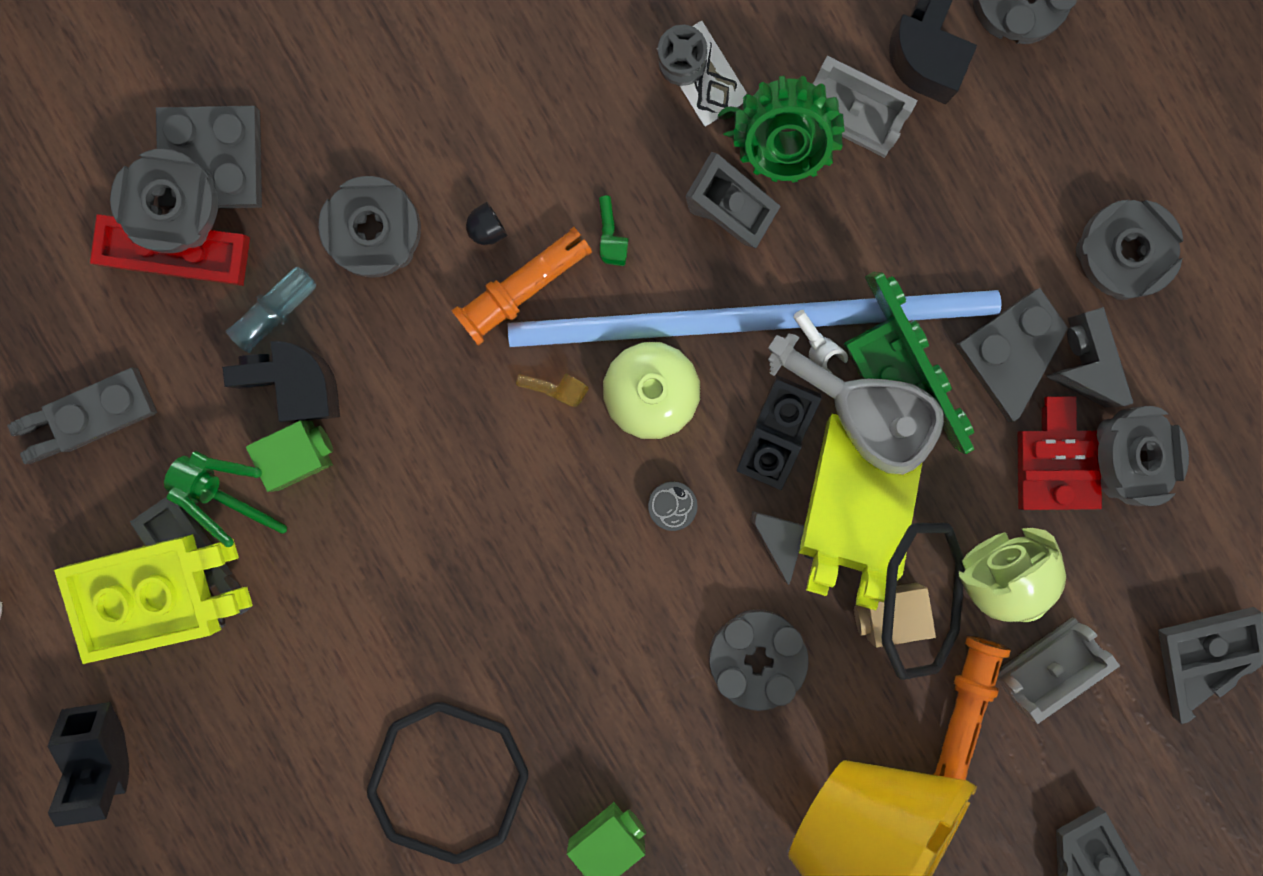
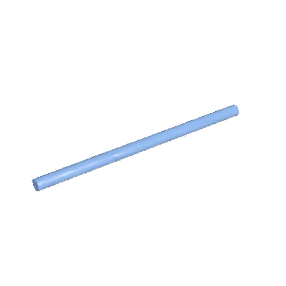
(746, 319)

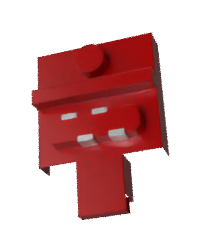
(1059, 463)

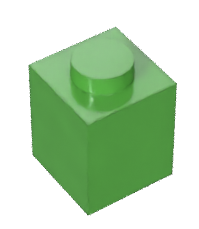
(291, 454)
(608, 843)

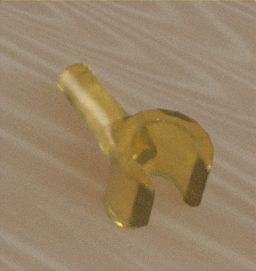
(568, 392)

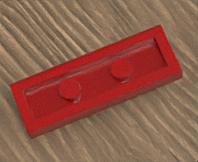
(217, 260)

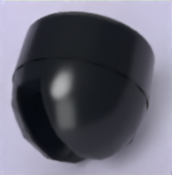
(484, 226)

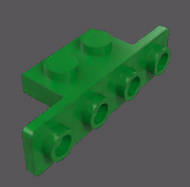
(896, 353)

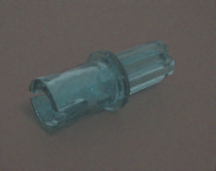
(271, 309)

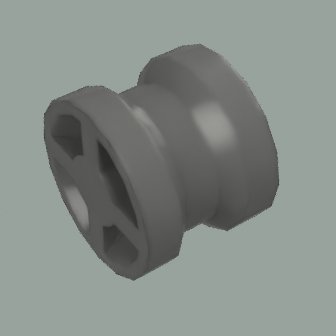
(682, 44)

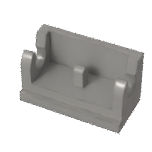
(869, 108)
(1055, 670)

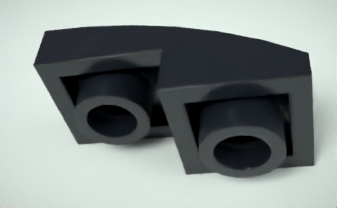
(779, 432)

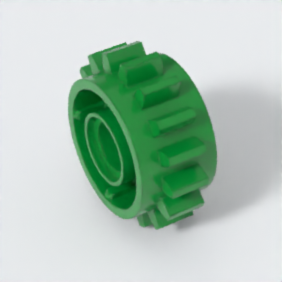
(788, 106)

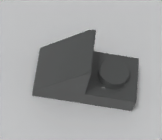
(731, 201)
(1101, 371)
(780, 540)

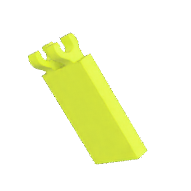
(855, 517)
(146, 597)

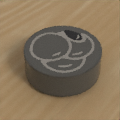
(672, 505)

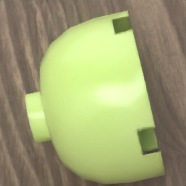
(651, 390)
(1015, 576)

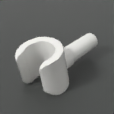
(821, 347)

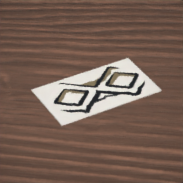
(717, 85)

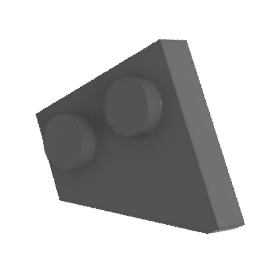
(1209, 657)

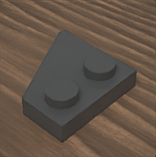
(1014, 351)
(1092, 848)

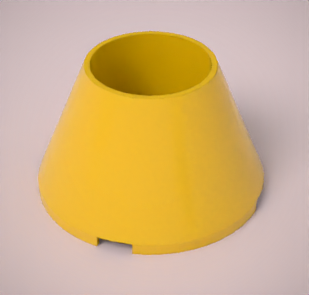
(879, 822)

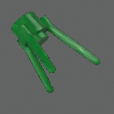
(193, 481)

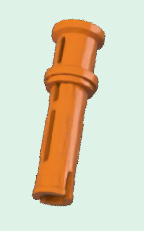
(503, 298)
(975, 690)

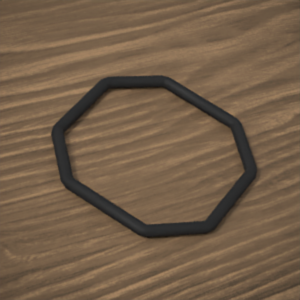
(890, 595)
(421, 846)

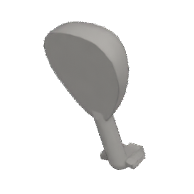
(885, 419)

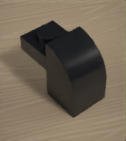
(929, 57)
(301, 380)
(93, 763)

